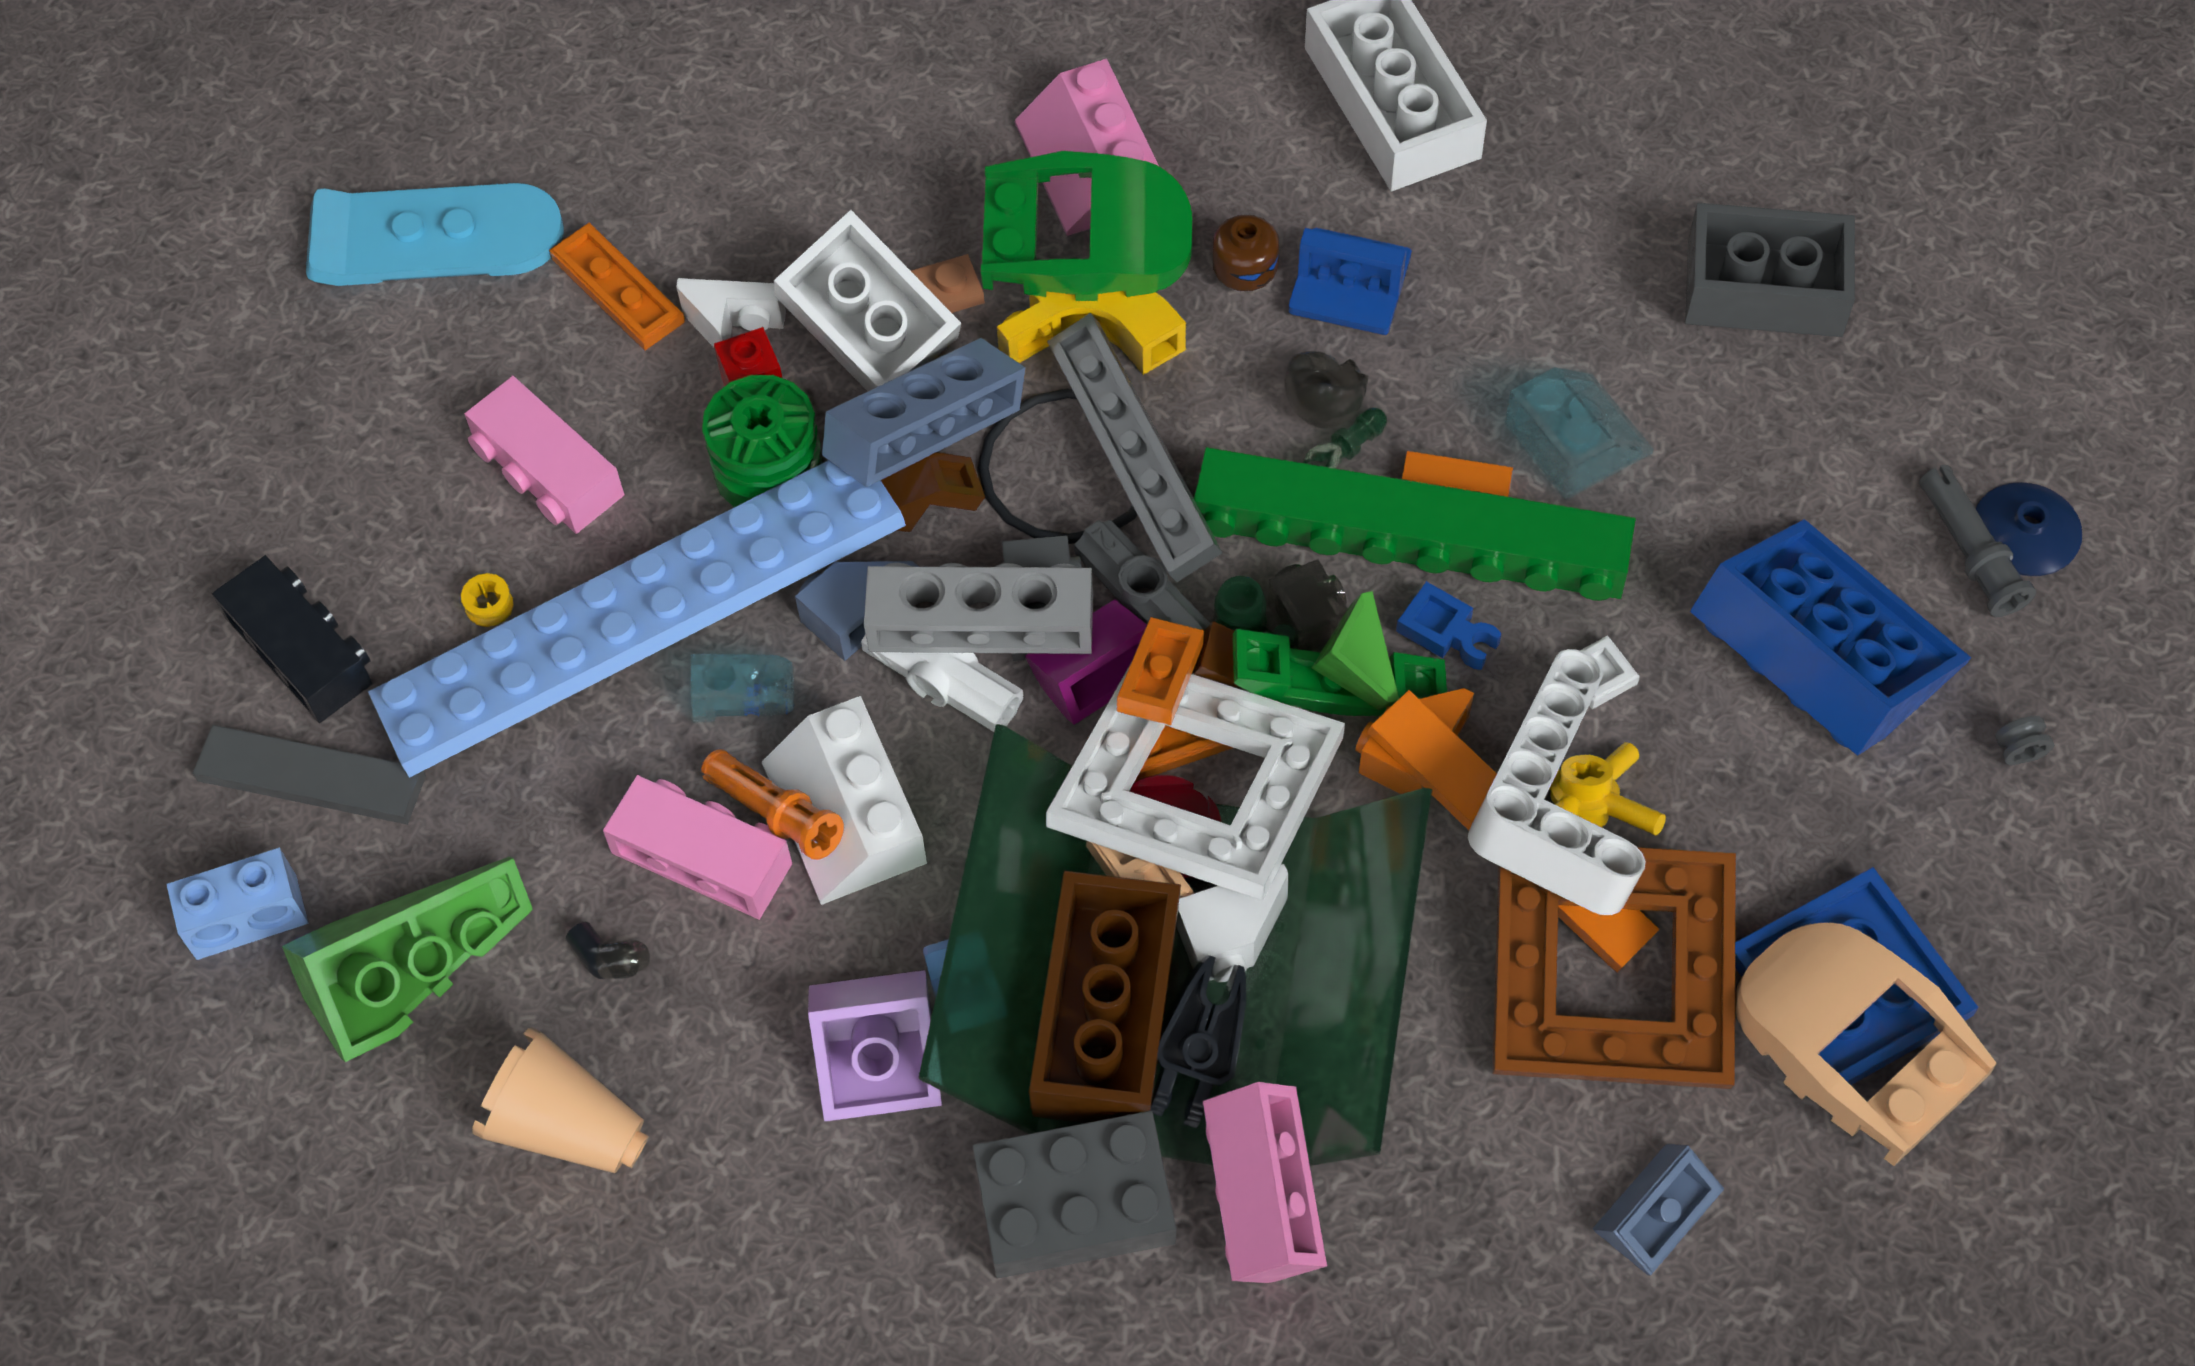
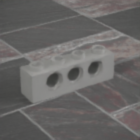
(1001, 627)

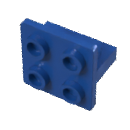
(1348, 280)

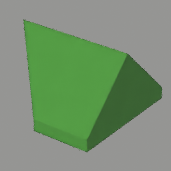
(1358, 655)

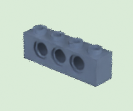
(922, 411)

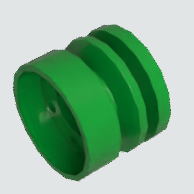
(759, 436)

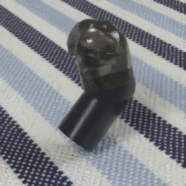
(607, 959)

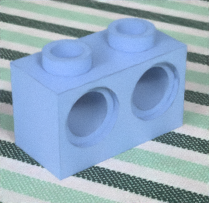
(237, 903)

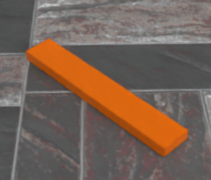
(1461, 783)

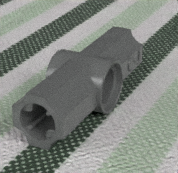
(1126, 569)

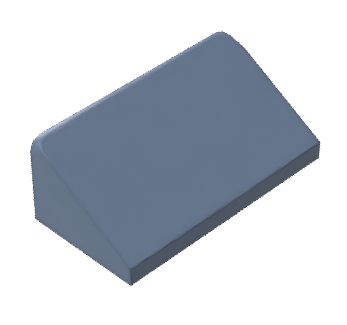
(1659, 1207)

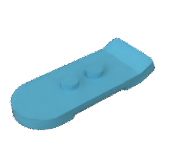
(430, 233)

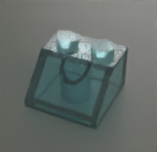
(1573, 429)

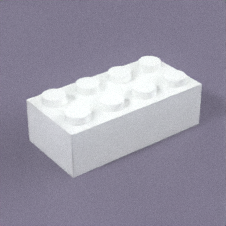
(1395, 87)

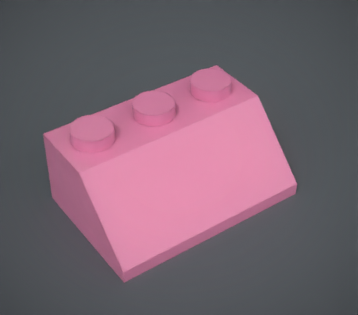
(1081, 114)

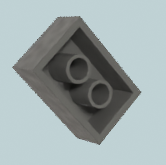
(1770, 269)
(1075, 1194)

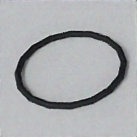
(986, 481)

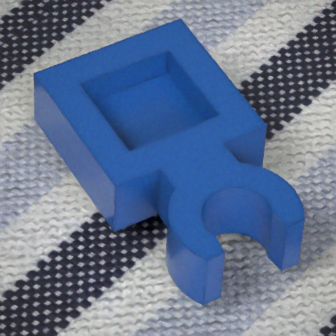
(1443, 622)

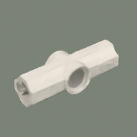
(956, 681)

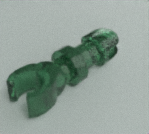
(1348, 441)

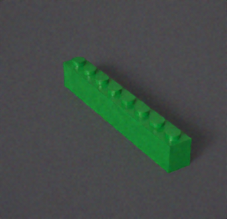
(1415, 524)

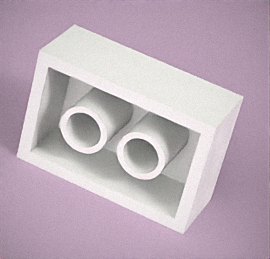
(865, 305)

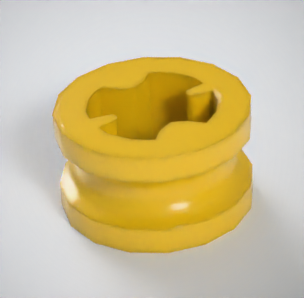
(481, 585)

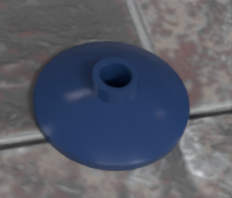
(2035, 547)

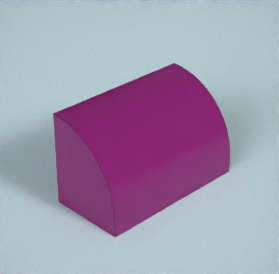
(1087, 681)

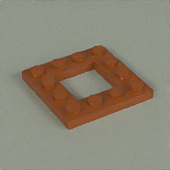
(1690, 1049)

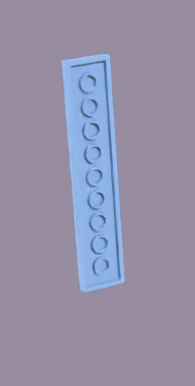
(630, 613)

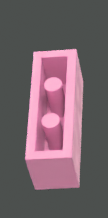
(543, 456)
(698, 845)
(1264, 1183)

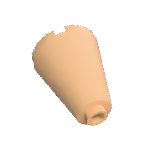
(559, 1110)

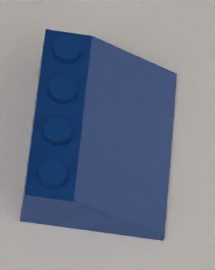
(1827, 634)

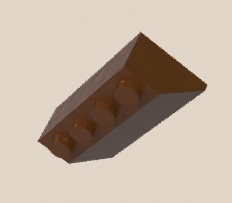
(1104, 998)

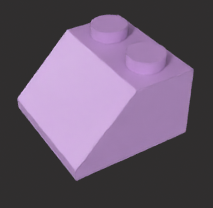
(871, 1045)

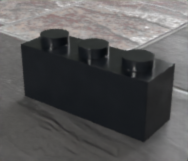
(294, 637)

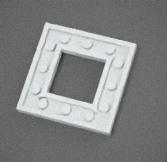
(1239, 856)

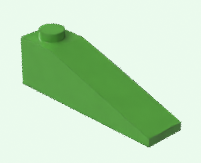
(384, 961)

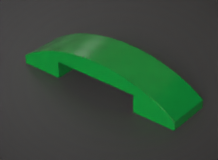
(1284, 674)

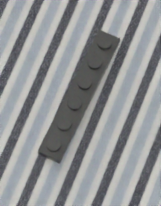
(1134, 448)

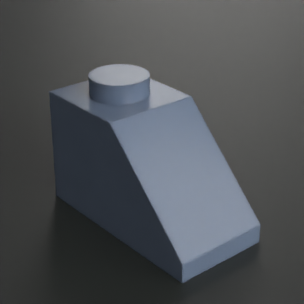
(835, 604)

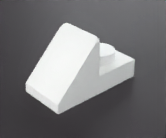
(720, 304)

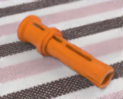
(786, 811)

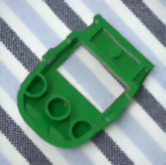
(1135, 227)

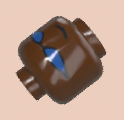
(1245, 252)

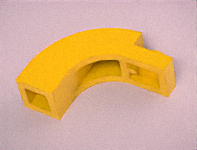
(1139, 325)

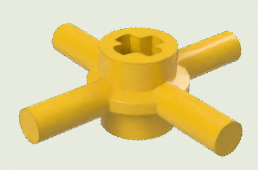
(1590, 790)

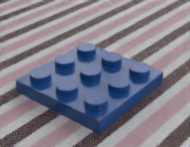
(1894, 1021)

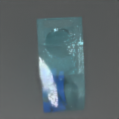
(740, 685)

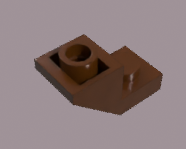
(937, 481)

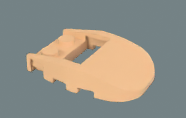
(1818, 984)

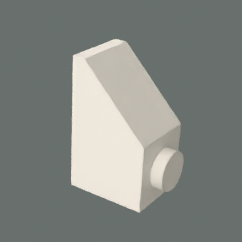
(1229, 924)

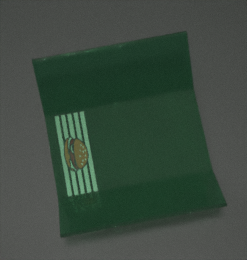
(1316, 999)

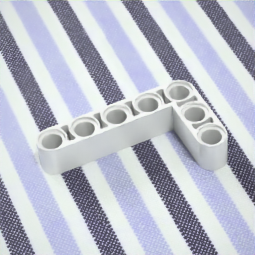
(1537, 836)

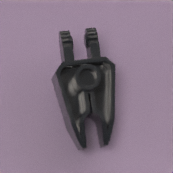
(1200, 1039)

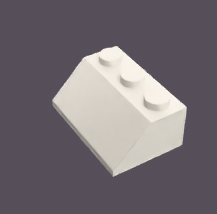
(846, 770)

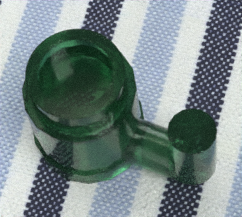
(1243, 606)

